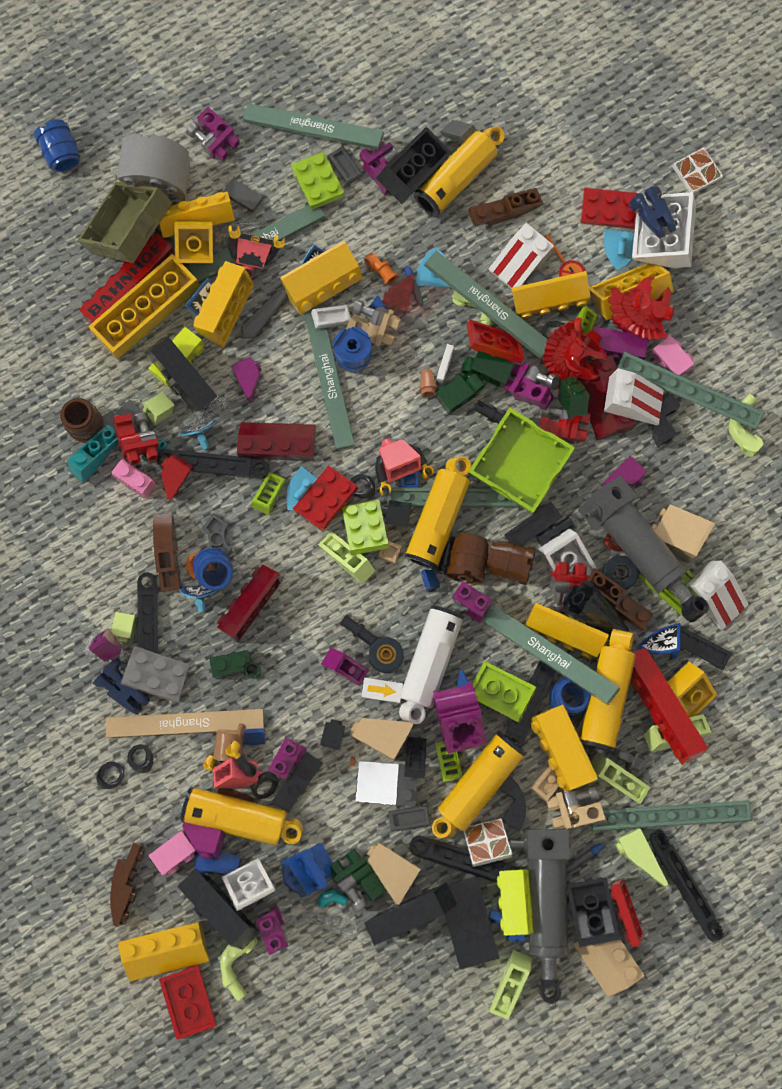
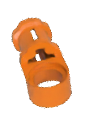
(381, 268)

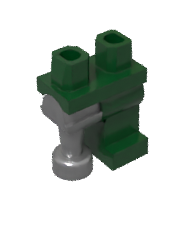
(357, 873)

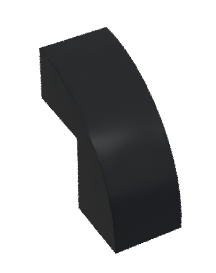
(664, 431)
(517, 811)

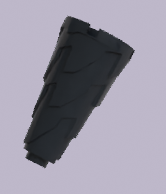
(592, 608)

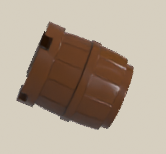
(73, 415)
(468, 558)
(510, 561)

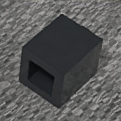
(397, 513)
(333, 734)

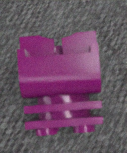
(459, 718)

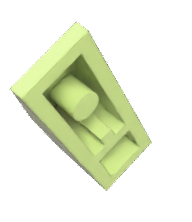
(339, 550)
(655, 738)
(619, 778)
(637, 851)
(511, 984)

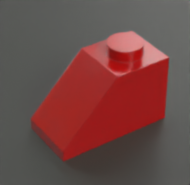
(174, 474)

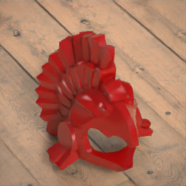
(640, 313)
(569, 351)

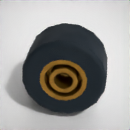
(386, 661)

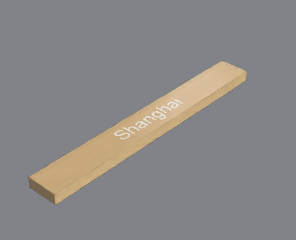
(183, 723)

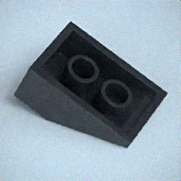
(593, 912)

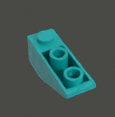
(92, 454)

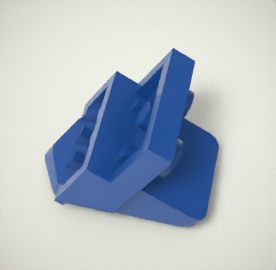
(307, 870)

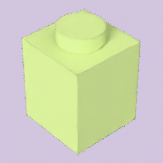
(159, 408)
(124, 626)

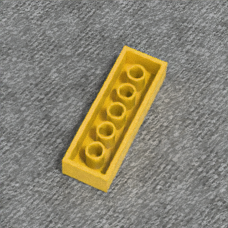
(144, 307)

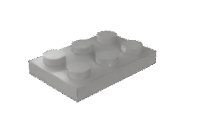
(155, 674)

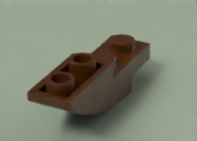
(505, 209)
(166, 552)
(624, 605)
(121, 891)

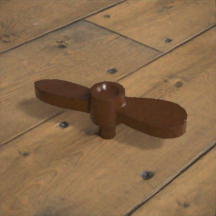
(236, 794)

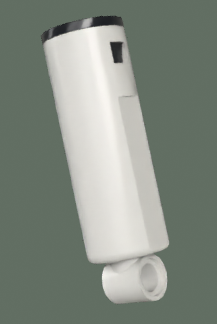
(429, 662)

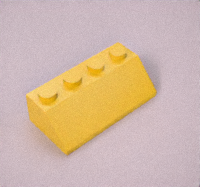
(211, 208)
(321, 278)
(628, 280)
(551, 295)
(224, 303)
(566, 631)
(563, 748)
(164, 951)

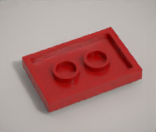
(607, 208)
(494, 342)
(325, 498)
(626, 912)
(187, 1002)

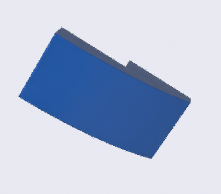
(223, 865)
(496, 919)

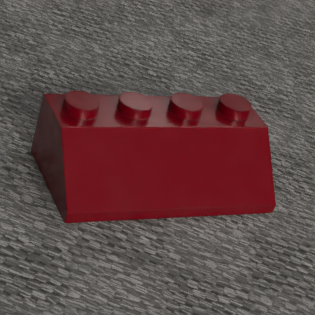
(602, 422)
(277, 441)
(249, 603)

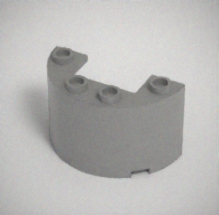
(157, 162)

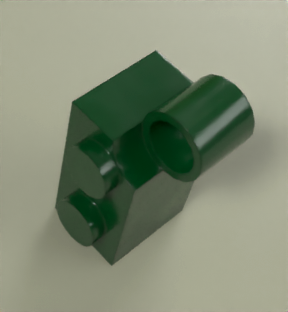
(490, 368)
(459, 391)
(573, 396)
(232, 665)

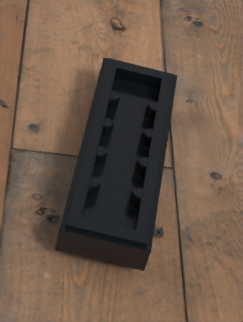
(533, 525)
(704, 649)
(415, 757)
(297, 782)

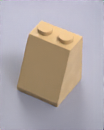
(682, 531)
(382, 735)
(393, 870)

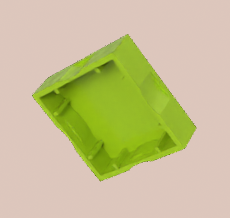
(521, 461)

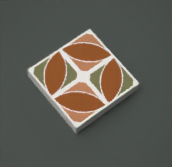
(697, 171)
(487, 842)

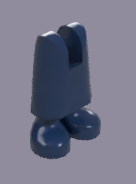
(658, 216)
(123, 695)

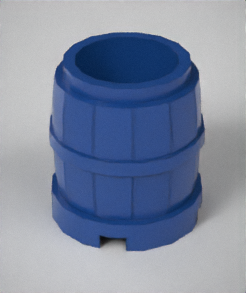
(57, 145)
(355, 359)
(212, 579)
(577, 705)

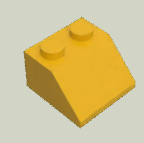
(193, 242)
(692, 689)

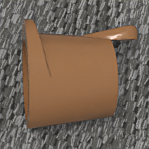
(225, 737)

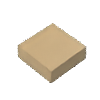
(390, 554)

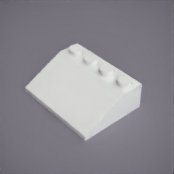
(674, 248)

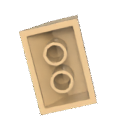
(611, 965)

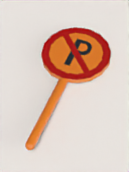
(568, 267)

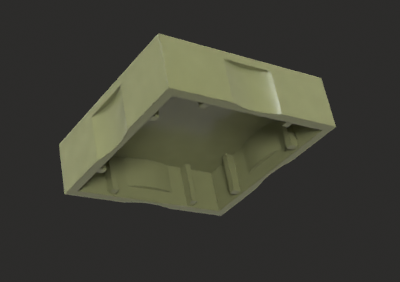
(125, 221)

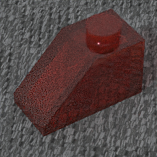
(400, 294)

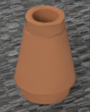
(427, 384)

